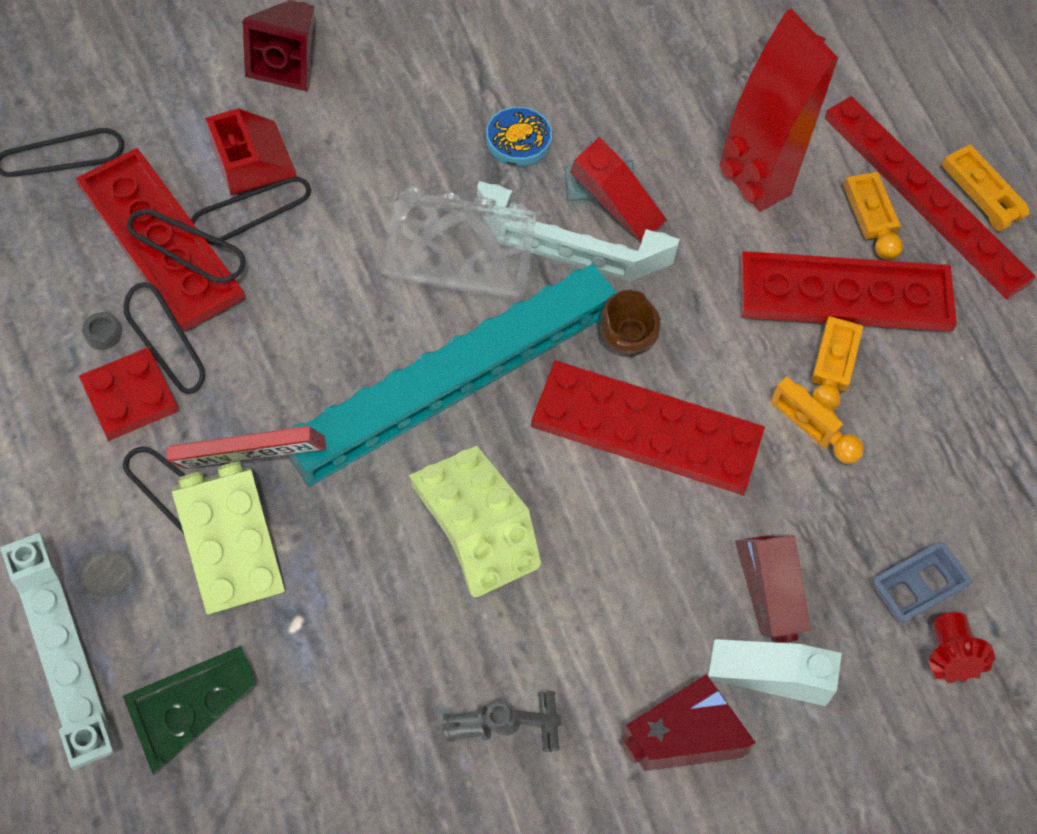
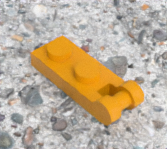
(985, 187)

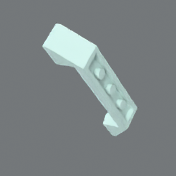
(615, 260)
(72, 685)

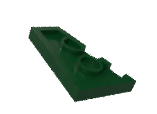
(186, 704)

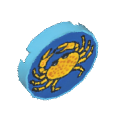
(518, 136)

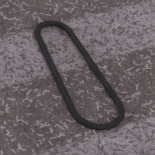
(63, 166)
(249, 194)
(192, 230)
(180, 332)
(143, 488)

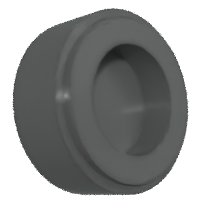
(101, 330)

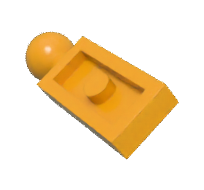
(875, 213)
(835, 361)
(816, 420)

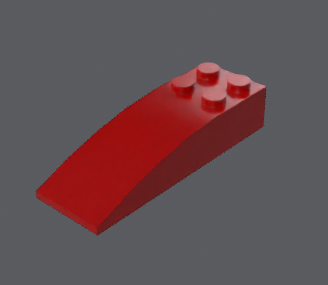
(778, 113)

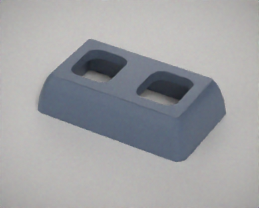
(908, 574)

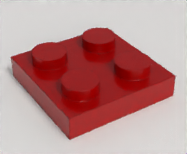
(128, 393)

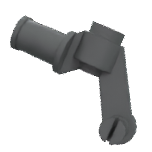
(505, 720)

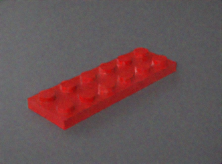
(132, 185)
(847, 289)
(648, 427)

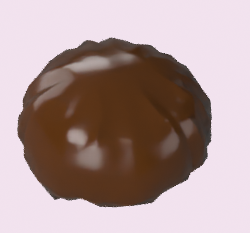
(629, 322)

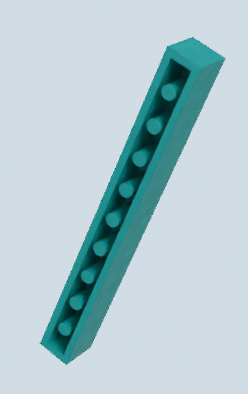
(453, 372)

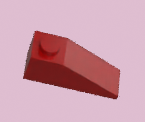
(617, 189)

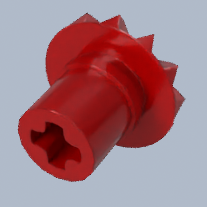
(958, 651)

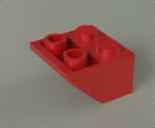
(248, 150)

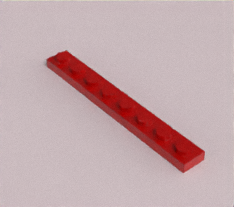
(930, 198)

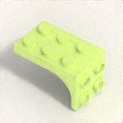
(480, 518)
(227, 537)

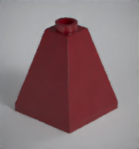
(280, 44)

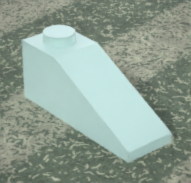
(777, 669)

